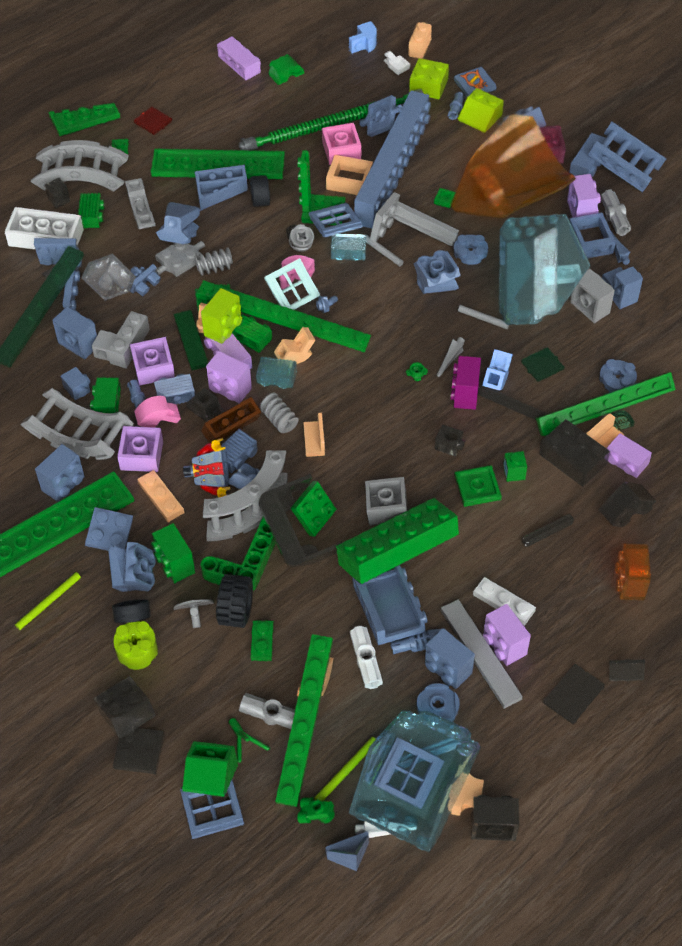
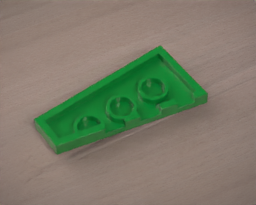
(73, 121)

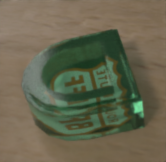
(623, 420)

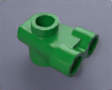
(315, 810)

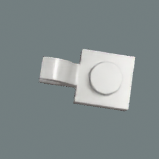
(397, 64)

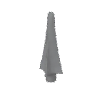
(454, 351)

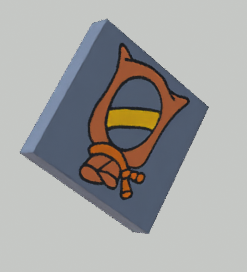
(474, 79)

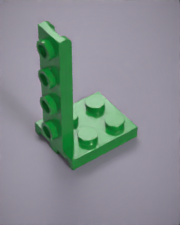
(309, 201)

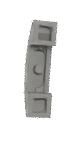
(139, 203)

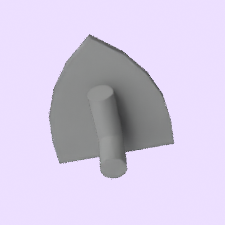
(193, 604)

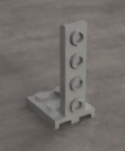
(396, 210)

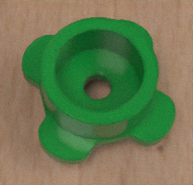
(416, 371)

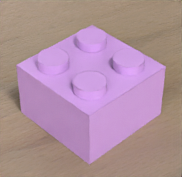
(583, 196)
(152, 360)
(229, 377)
(140, 449)
(506, 635)

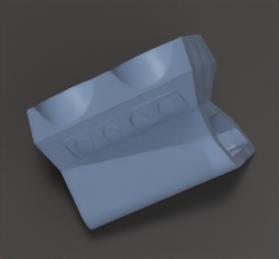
(179, 223)
(437, 273)
(132, 567)

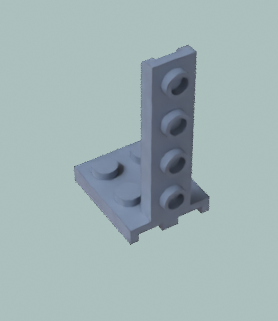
(49, 252)

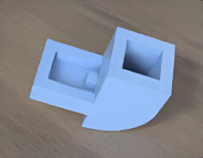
(365, 38)
(498, 371)

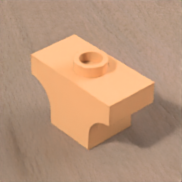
(471, 788)

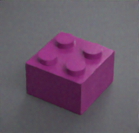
(465, 382)

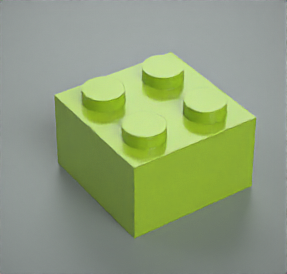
(429, 77)
(221, 316)

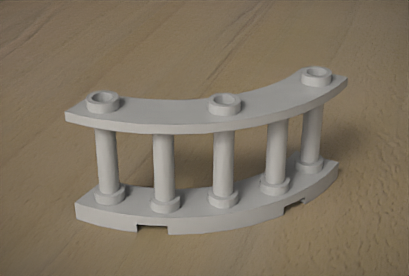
(80, 149)
(85, 449)
(266, 480)

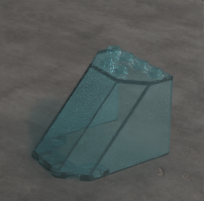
(538, 267)
(396, 816)

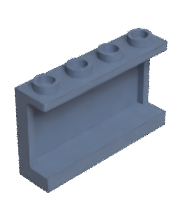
(391, 606)

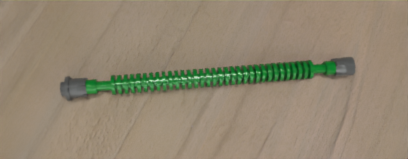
(312, 126)

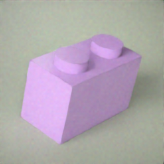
(628, 455)

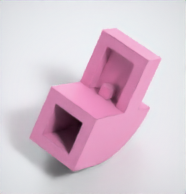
(308, 264)
(154, 410)

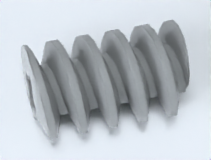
(212, 262)
(278, 413)

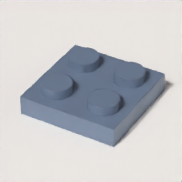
(108, 529)

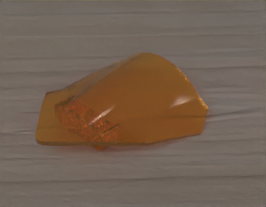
(510, 171)

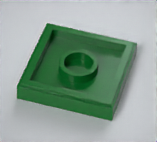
(477, 486)

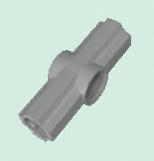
(615, 212)
(258, 708)

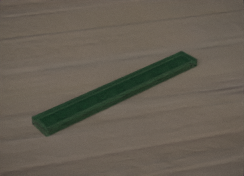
(39, 306)

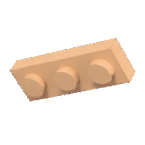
(160, 496)

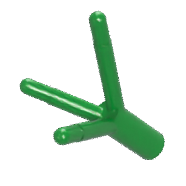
(241, 734)

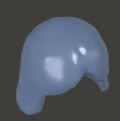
(243, 476)

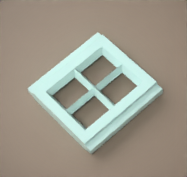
(305, 279)

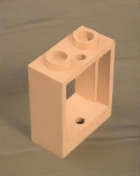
(342, 184)

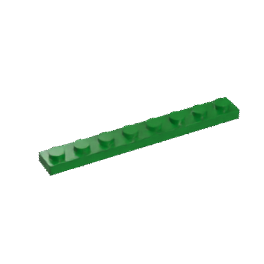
(607, 402)
(304, 721)

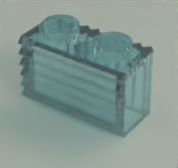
(348, 247)
(276, 372)

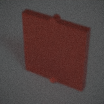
(152, 120)

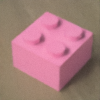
(341, 141)

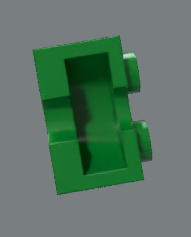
(283, 68)

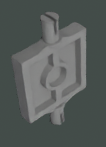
(178, 258)

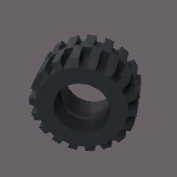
(234, 600)

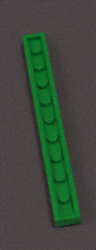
(291, 318)

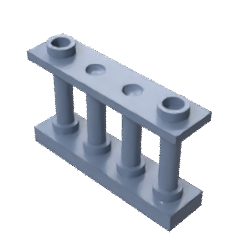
(621, 167)

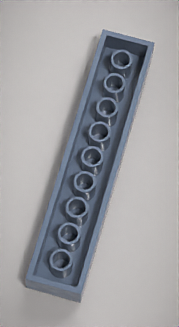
(393, 157)

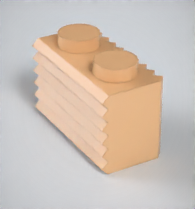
(419, 40)

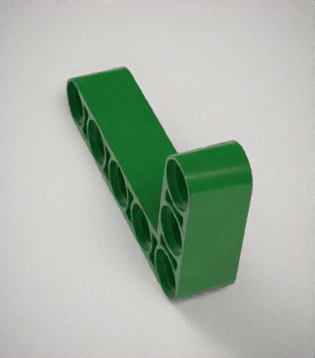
(247, 569)

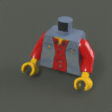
(210, 469)

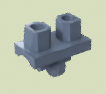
(142, 277)

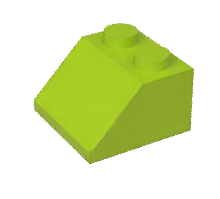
(481, 110)

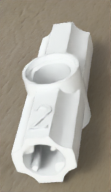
(368, 667)

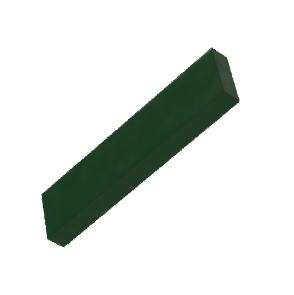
(191, 340)

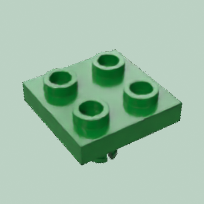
(313, 508)

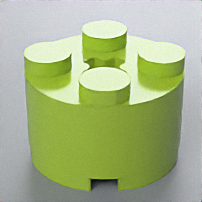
(135, 645)

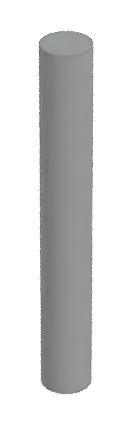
(384, 251)
(479, 315)

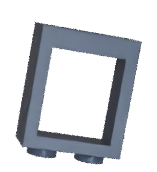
(603, 246)

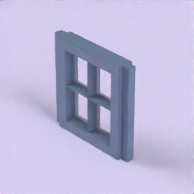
(339, 228)
(392, 763)
(217, 824)

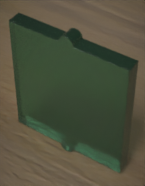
(542, 364)

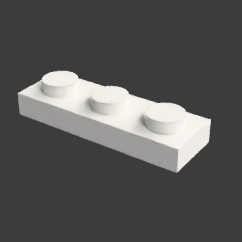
(498, 596)

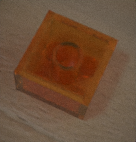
(633, 572)

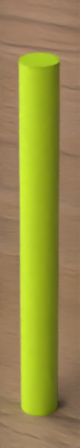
(47, 601)
(348, 767)

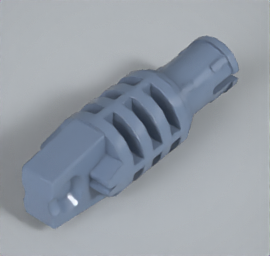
(413, 643)

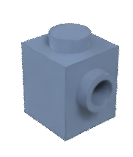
(75, 383)

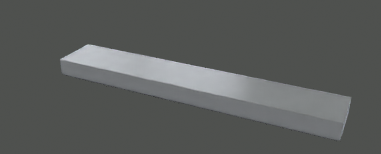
(484, 656)

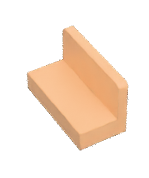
(604, 431)
(314, 437)

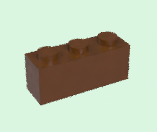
(231, 420)

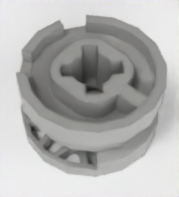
(301, 238)

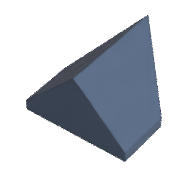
(349, 851)

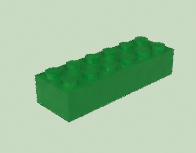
(397, 540)

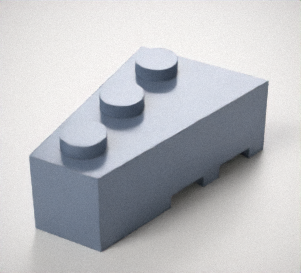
(220, 184)

